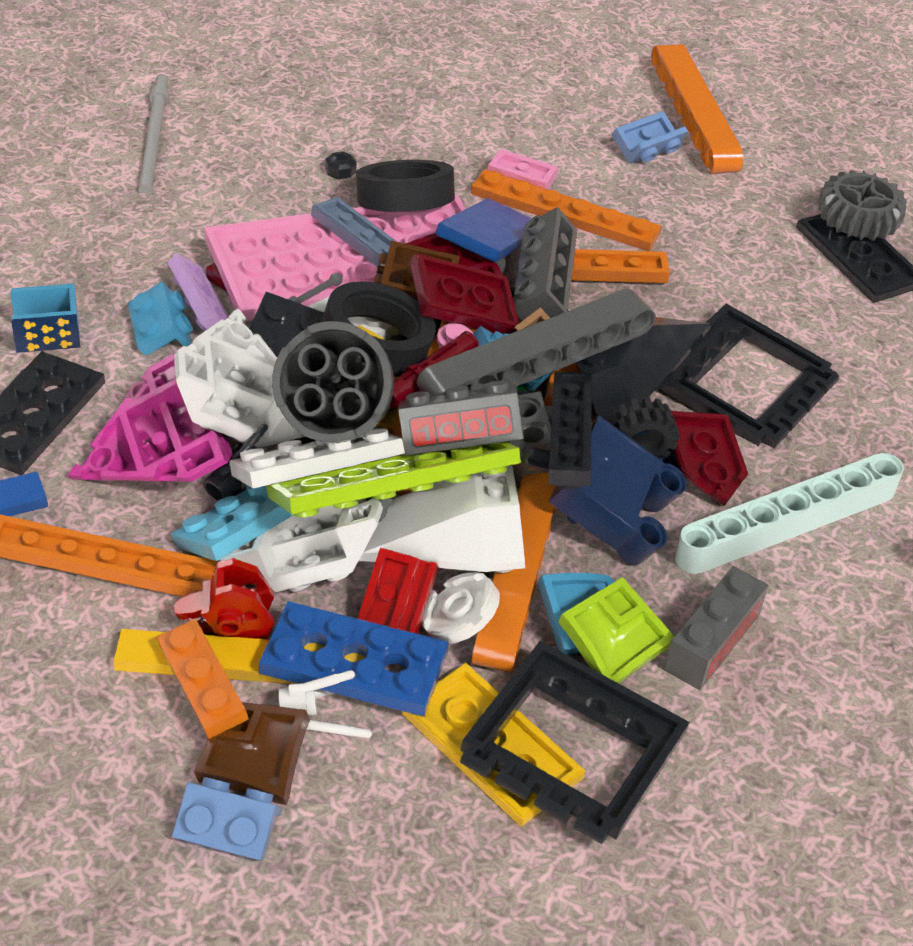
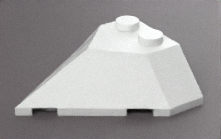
(229, 383)
(313, 546)

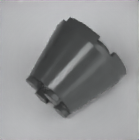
(308, 378)

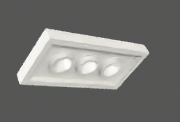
(301, 460)

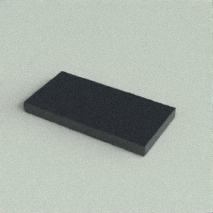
(870, 265)

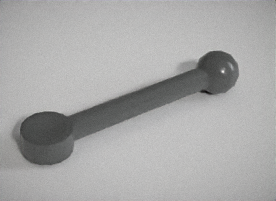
(334, 280)

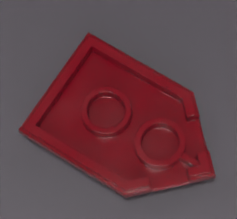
(709, 454)

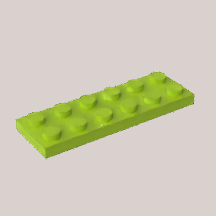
(387, 475)

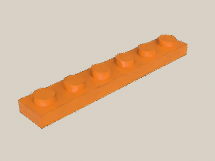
(580, 212)
(103, 557)

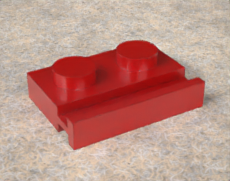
(398, 591)

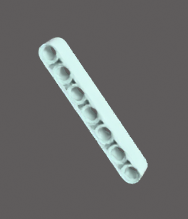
(787, 513)

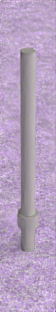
(158, 98)

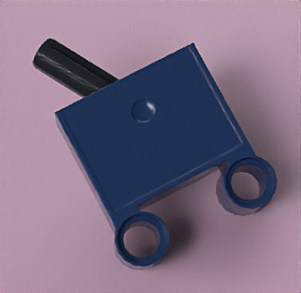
(621, 483)

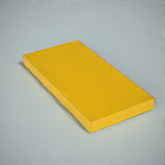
(455, 709)

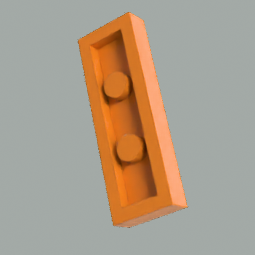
(620, 266)
(202, 678)

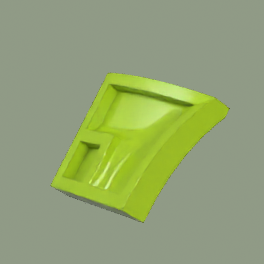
(616, 631)

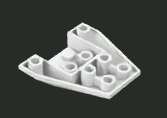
(456, 525)

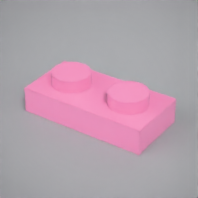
(524, 168)

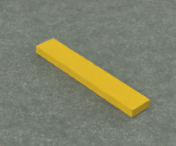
(238, 656)

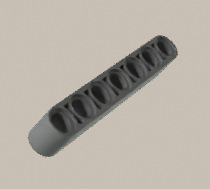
(544, 345)

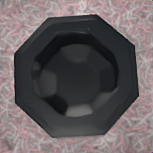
(340, 165)

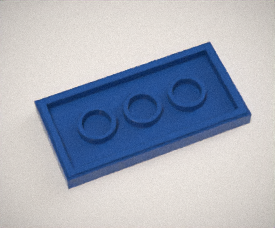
(485, 229)

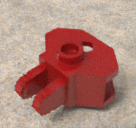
(227, 605)

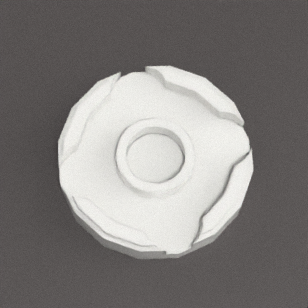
(461, 607)

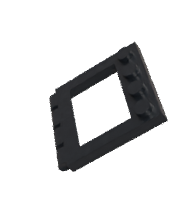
(726, 331)
(596, 698)

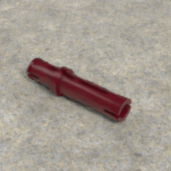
(407, 381)

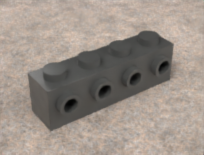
(545, 265)

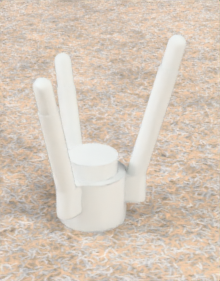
(304, 697)

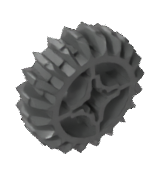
(862, 205)

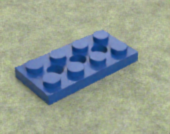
(343, 635)

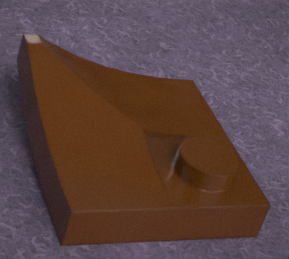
(257, 752)

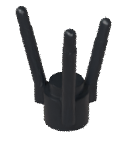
(221, 482)

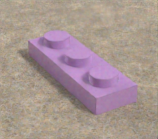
(198, 291)

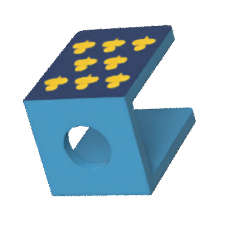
(45, 318)

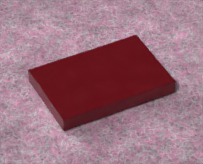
(463, 294)

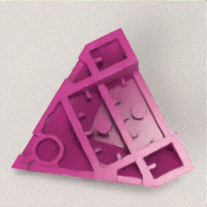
(154, 437)

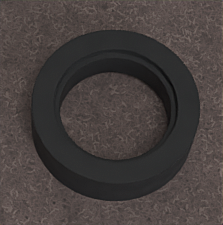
(405, 185)
(391, 307)

